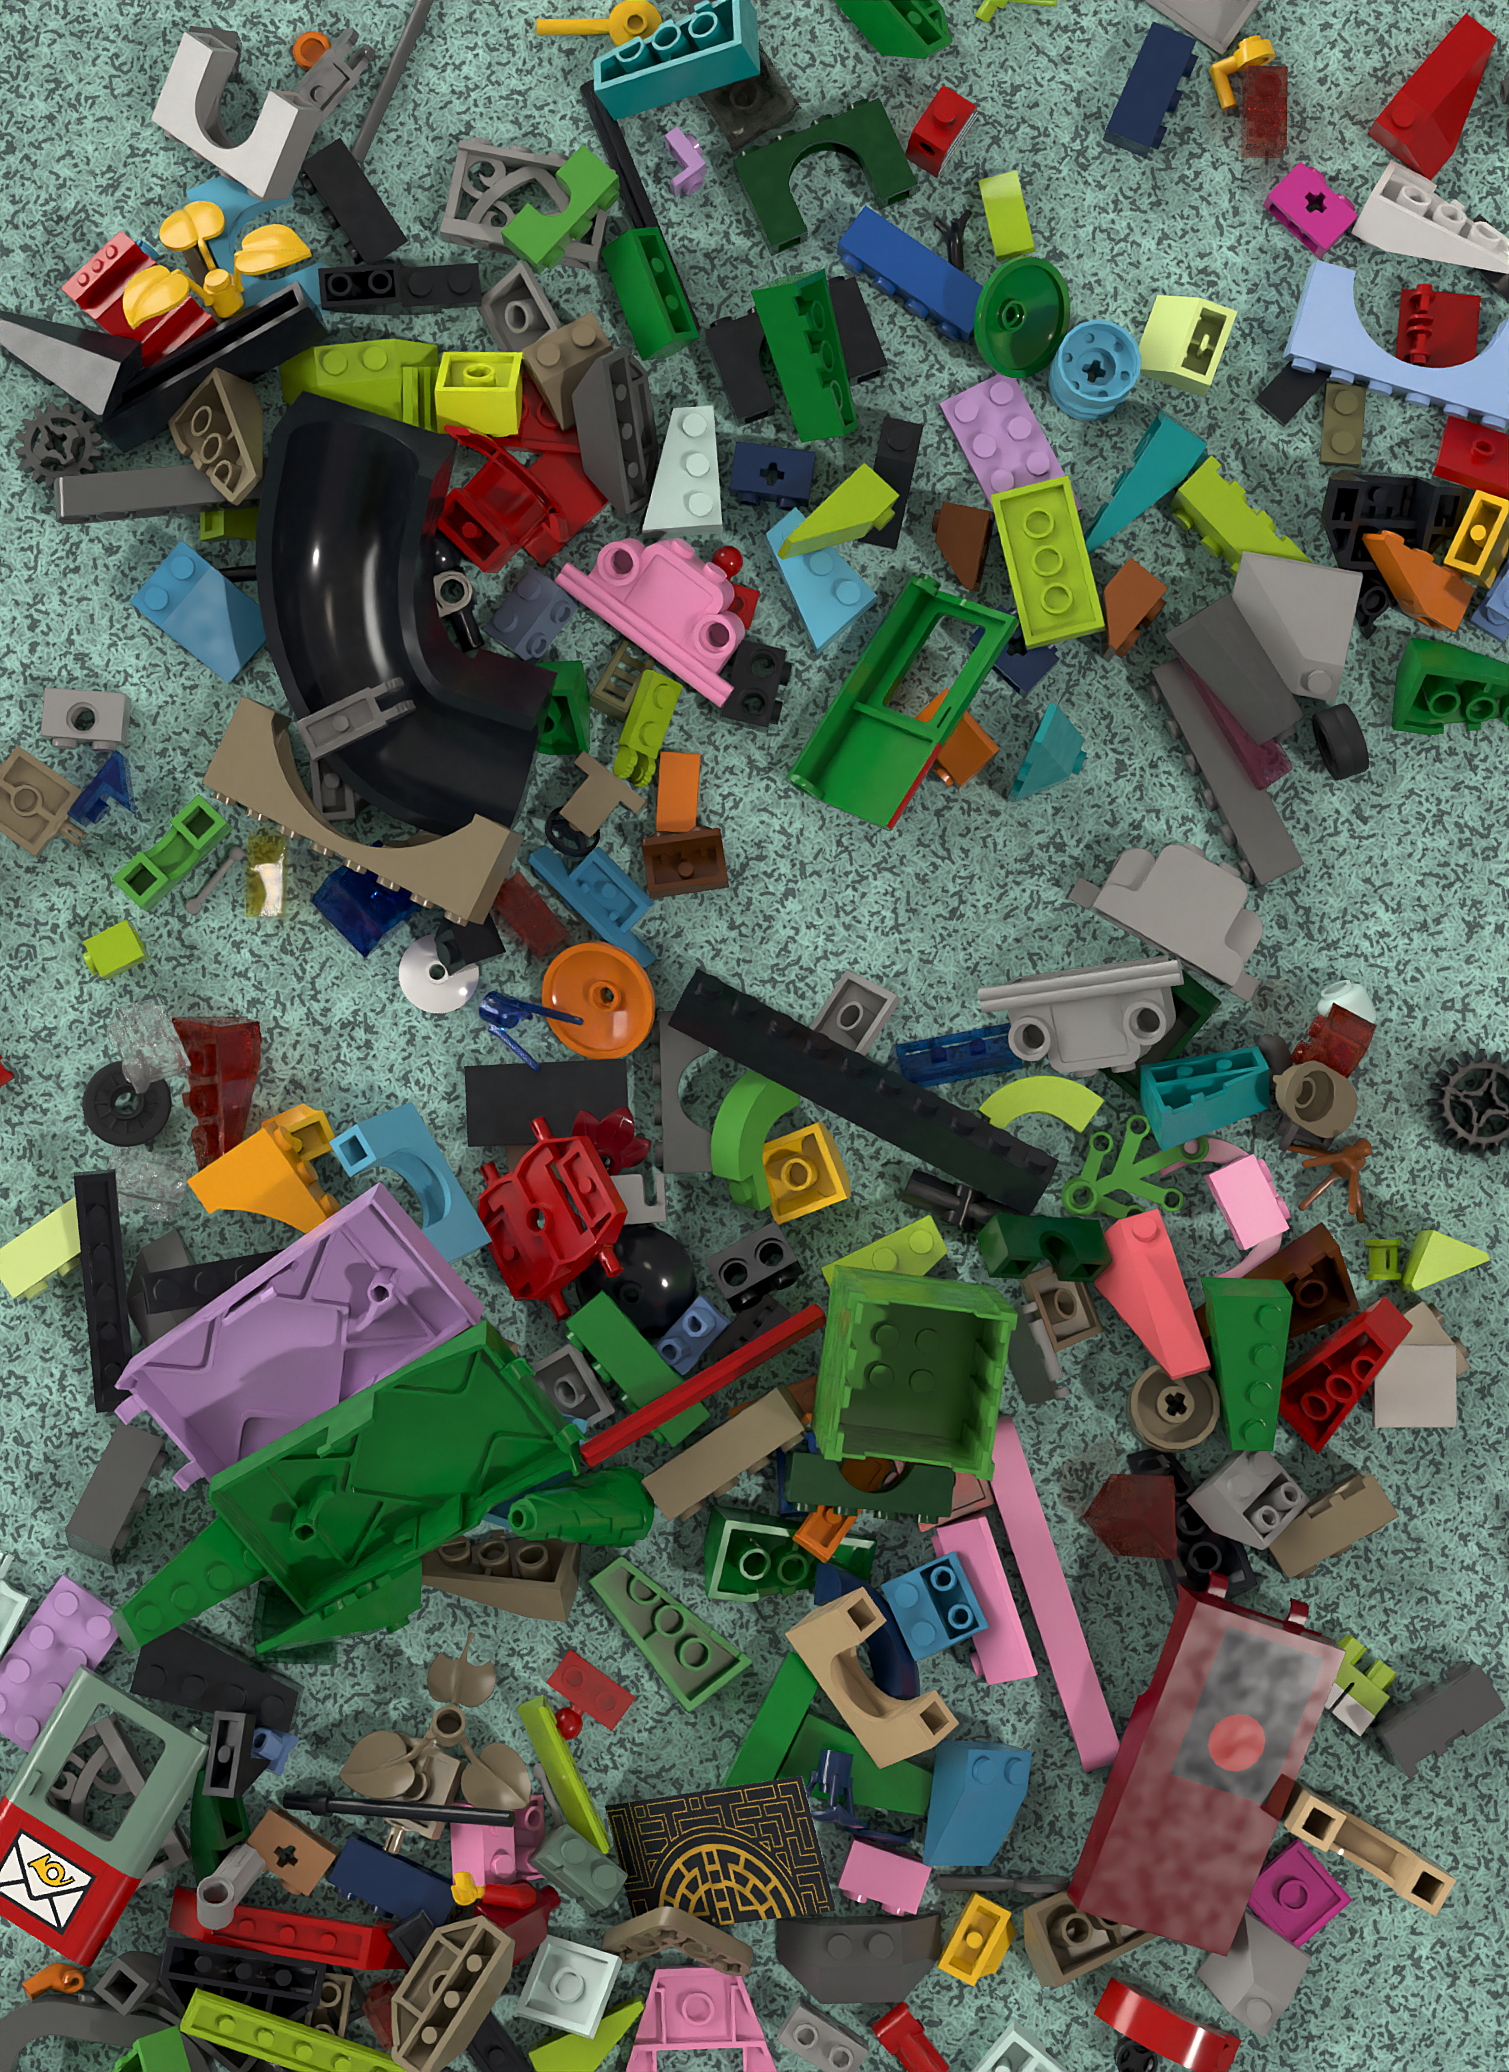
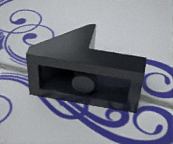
(229, 1761)

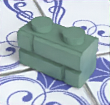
(578, 1868)

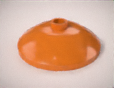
(577, 986)

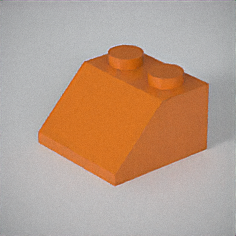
(965, 751)

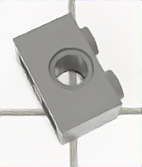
(65, 707)

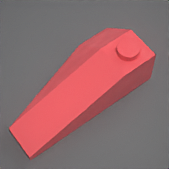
(1151, 1294)

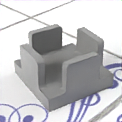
(633, 1194)

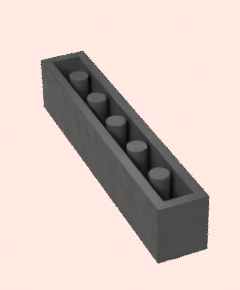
(1245, 813)

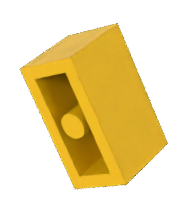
(1481, 540)

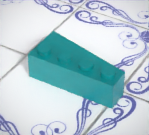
(680, 59)

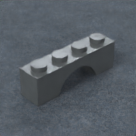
(684, 1144)

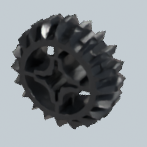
(1473, 1119)

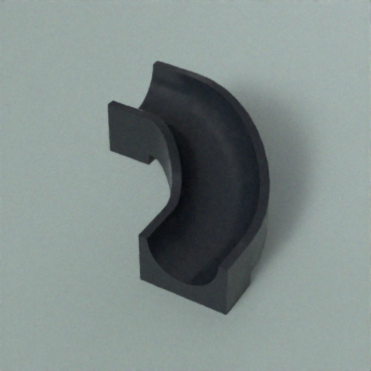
(355, 604)

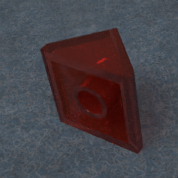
(1135, 1515)

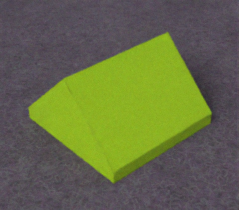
(1437, 1258)

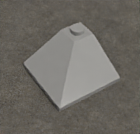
(1300, 618)

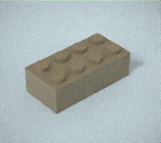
(726, 1451)

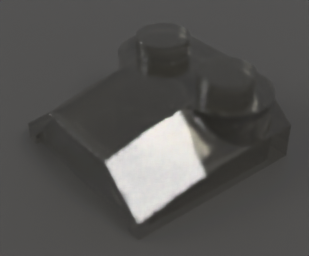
(752, 104)

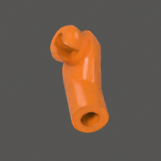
(55, 1977)

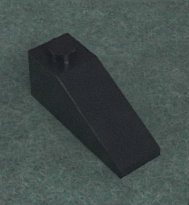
(895, 465)

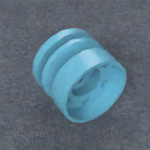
(1107, 352)

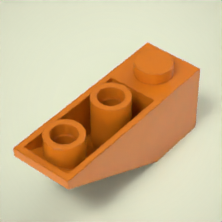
(1422, 588)

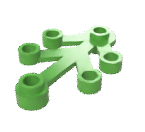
(1126, 1175)

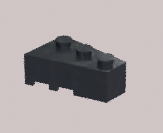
(351, 204)

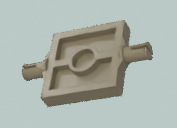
(35, 803)
(435, 1782)

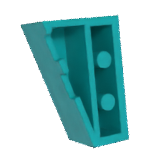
(1202, 1093)

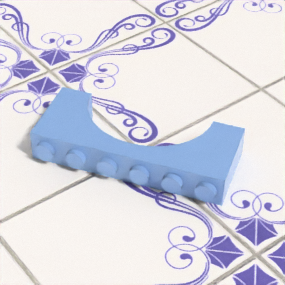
(1332, 339)

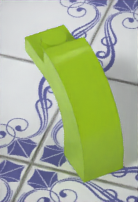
(1048, 1095)

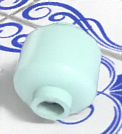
(1349, 996)

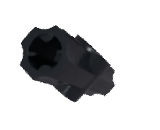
(952, 1202)

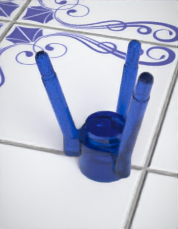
(505, 1012)

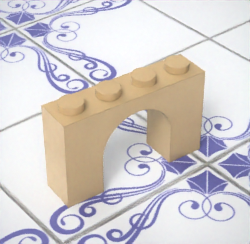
(884, 1725)
(1382, 1855)

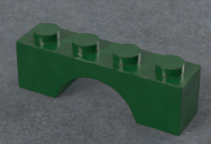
(917, 1491)

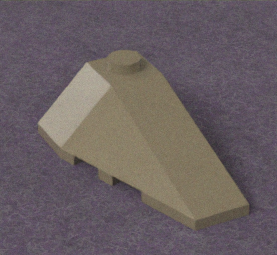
(1072, 1942)

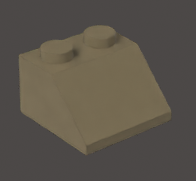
(561, 362)

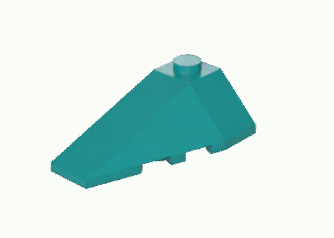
(1162, 461)
(1050, 756)

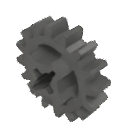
(72, 437)

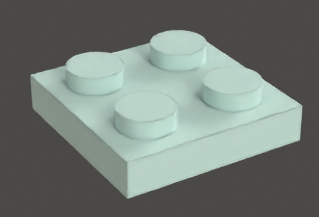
(568, 1986)

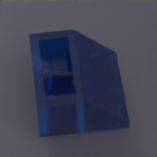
(363, 908)

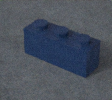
(1151, 90)
(390, 1882)

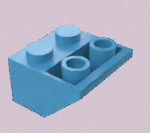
(935, 1606)

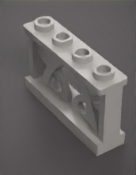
(478, 230)
(121, 1754)

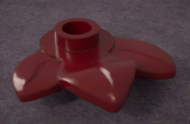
(613, 1138)

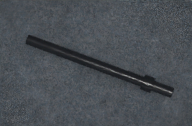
(326, 1803)

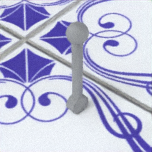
(194, 906)
(539, 1773)

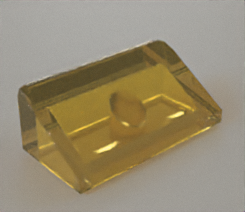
(267, 876)

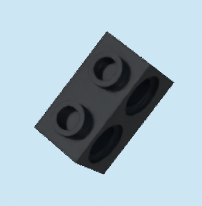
(749, 685)
(749, 1257)

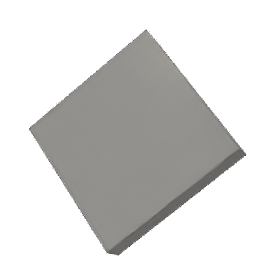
(1416, 1388)

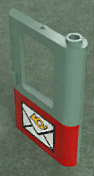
(57, 1873)

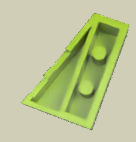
(904, 1251)

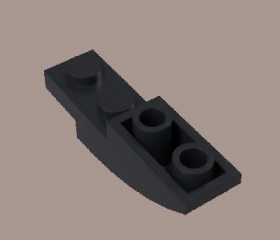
(399, 291)

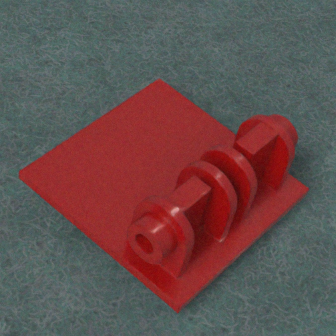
(1437, 327)

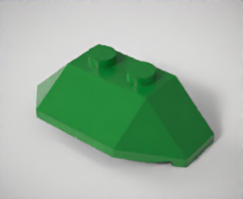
(900, 26)

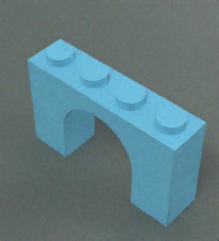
(238, 210)
(405, 1145)

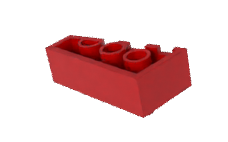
(1336, 1373)

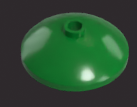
(1022, 317)

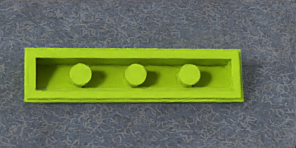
(563, 1772)

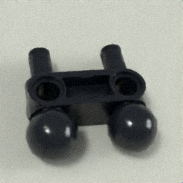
(447, 569)

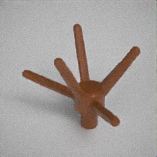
(1345, 1164)

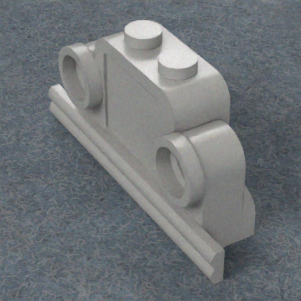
(1182, 910)
(1089, 1013)

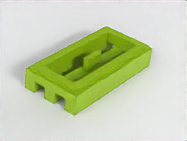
(425, 405)

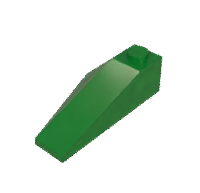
(569, 711)
(359, 1613)

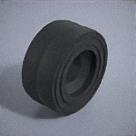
(1340, 741)

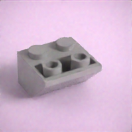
(1249, 1498)

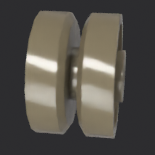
(1167, 1433)

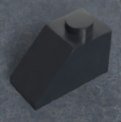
(469, 946)

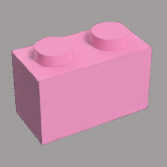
(883, 1876)

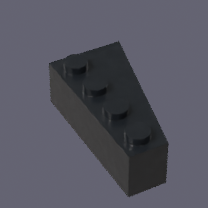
(211, 1677)

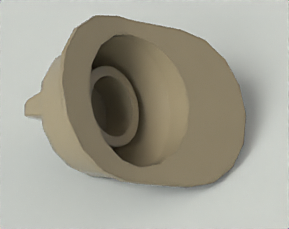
(1316, 1098)

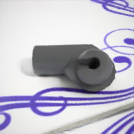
(1278, 1055)

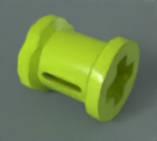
(1383, 1259)

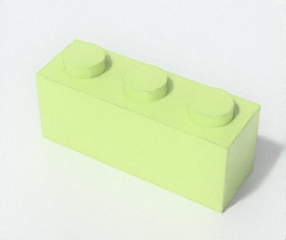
(41, 1253)

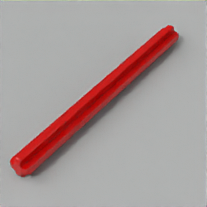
(702, 1385)

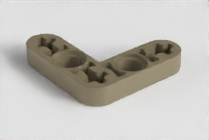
(678, 1929)

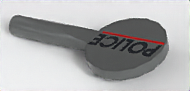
(1038, 1886)

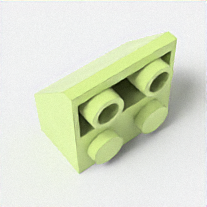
(1185, 341)

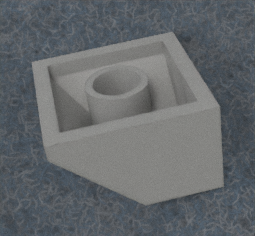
(1256, 1975)

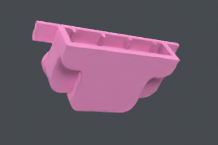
(665, 606)

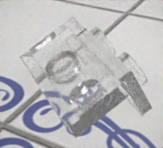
(150, 1182)

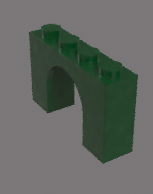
(860, 133)

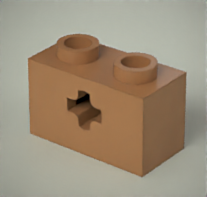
(312, 1850)

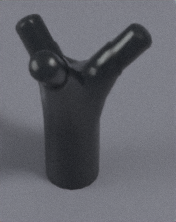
(954, 238)

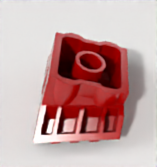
(100, 291)

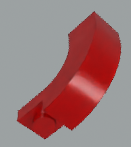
(1165, 2029)

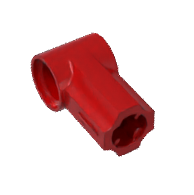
(906, 2039)

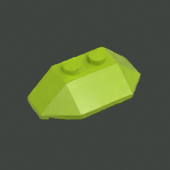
(357, 373)

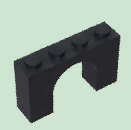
(739, 342)

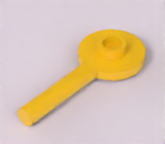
(625, 23)

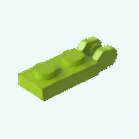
(646, 727)

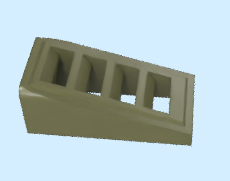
(609, 705)

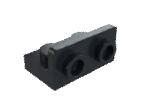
(750, 1325)

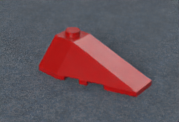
(1433, 105)

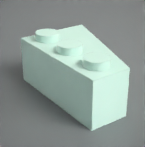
(687, 478)

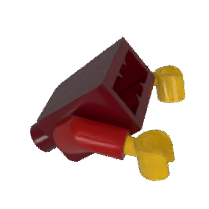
(513, 1907)

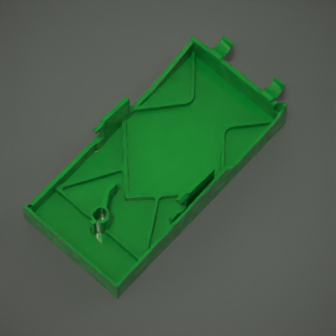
(396, 1468)

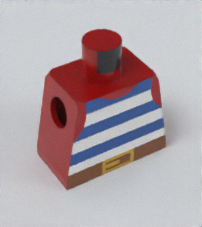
(942, 128)

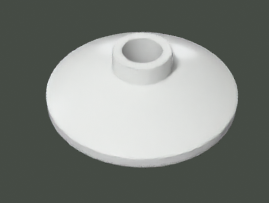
(431, 994)

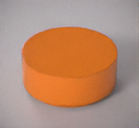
(309, 49)

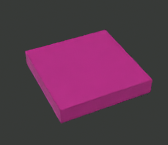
(1296, 1894)

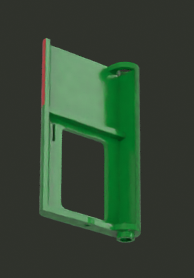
(872, 756)

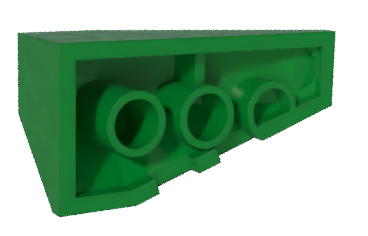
(1447, 686)
(756, 1557)

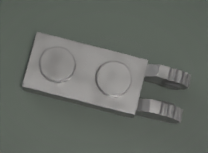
(331, 77)
(351, 719)

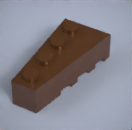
(1313, 1276)

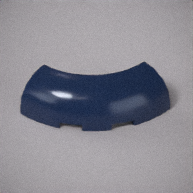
(888, 1652)

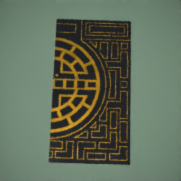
(723, 1853)

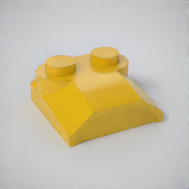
(804, 1173)

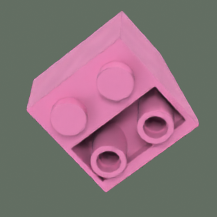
(496, 1852)

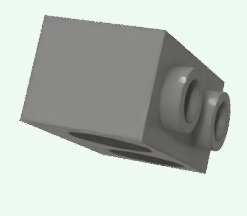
(821, 2039)

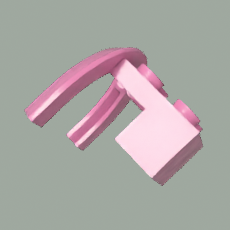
(1245, 1200)

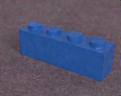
(912, 273)

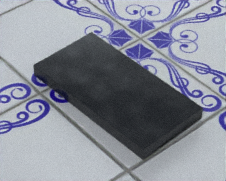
(510, 1096)

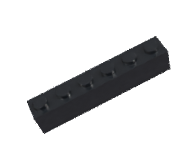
(241, 346)

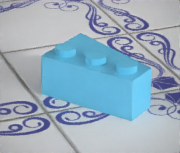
(821, 586)

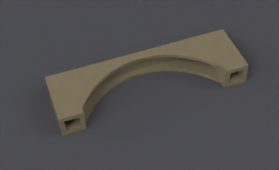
(453, 872)

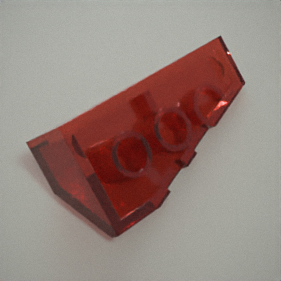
(221, 1079)

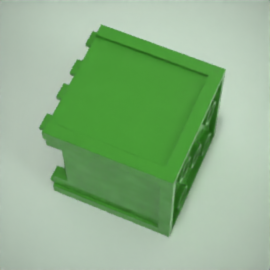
(912, 1369)

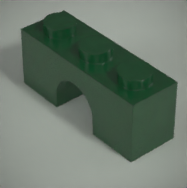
(1018, 1243)

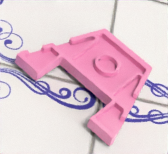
(698, 2010)

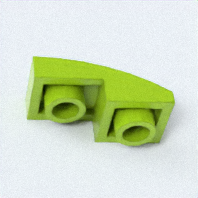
(1006, 215)

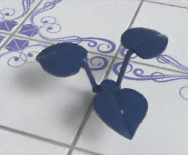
(834, 1778)

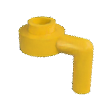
(1252, 52)

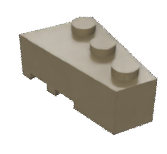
(1331, 1524)

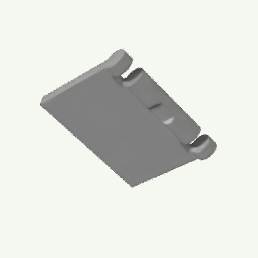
(1034, 1358)

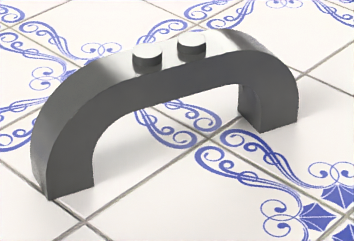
(134, 1985)
(86, 2019)

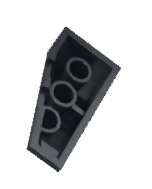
(1196, 1544)

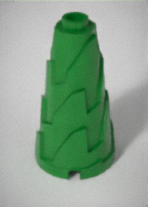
(588, 1509)

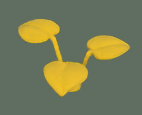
(159, 291)

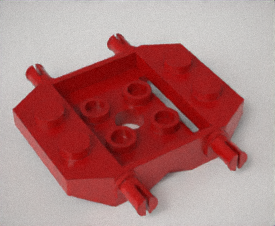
(546, 1260)

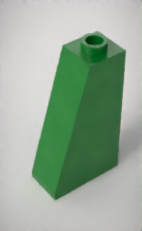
(773, 1724)
(897, 1787)

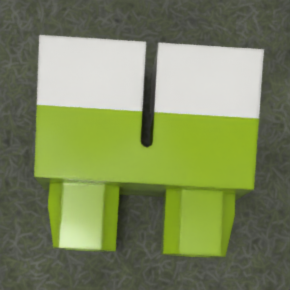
(1357, 1696)

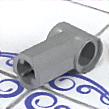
(228, 1885)

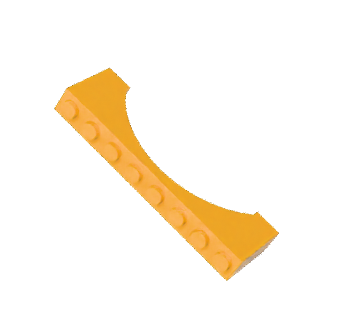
(266, 1179)

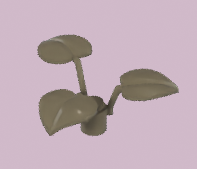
(494, 1780)

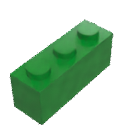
(649, 293)

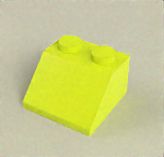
(480, 392)

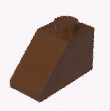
(964, 540)

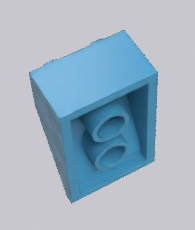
(203, 611)
(973, 1801)

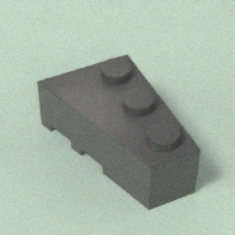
(116, 1493)
(1437, 1716)

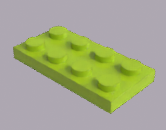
(1047, 562)

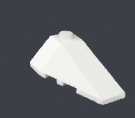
(1414, 221)

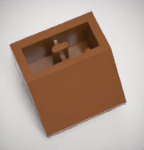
(1126, 603)

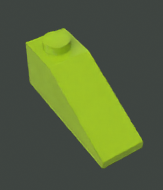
(845, 515)
(579, 2054)

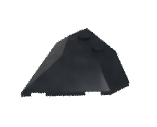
(1371, 502)

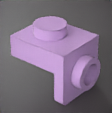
(687, 153)

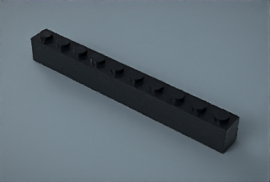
(863, 1092)

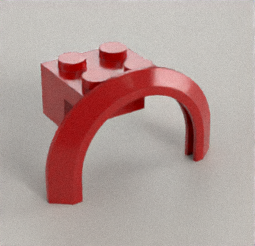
(498, 506)

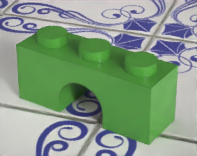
(542, 237)
(162, 867)

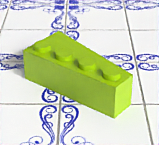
(1225, 521)

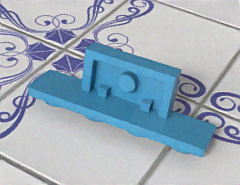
(601, 896)

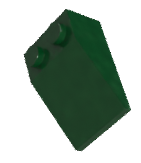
(1192, 1009)

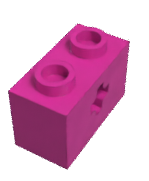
(1322, 227)

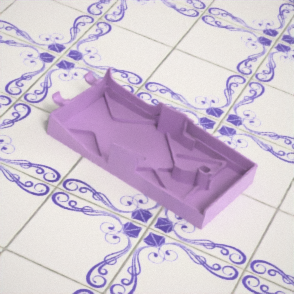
(299, 1336)

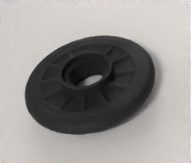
(120, 1128)

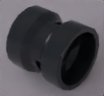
(1136, 2062)

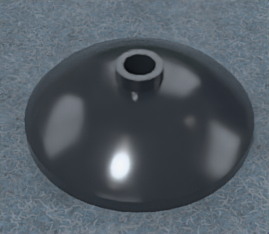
(654, 1267)

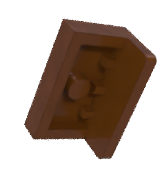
(684, 862)

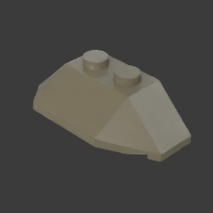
(449, 1993)

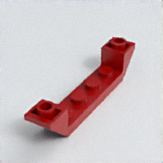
(292, 1934)

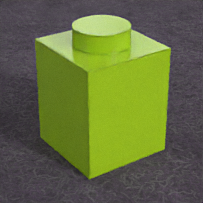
(114, 950)

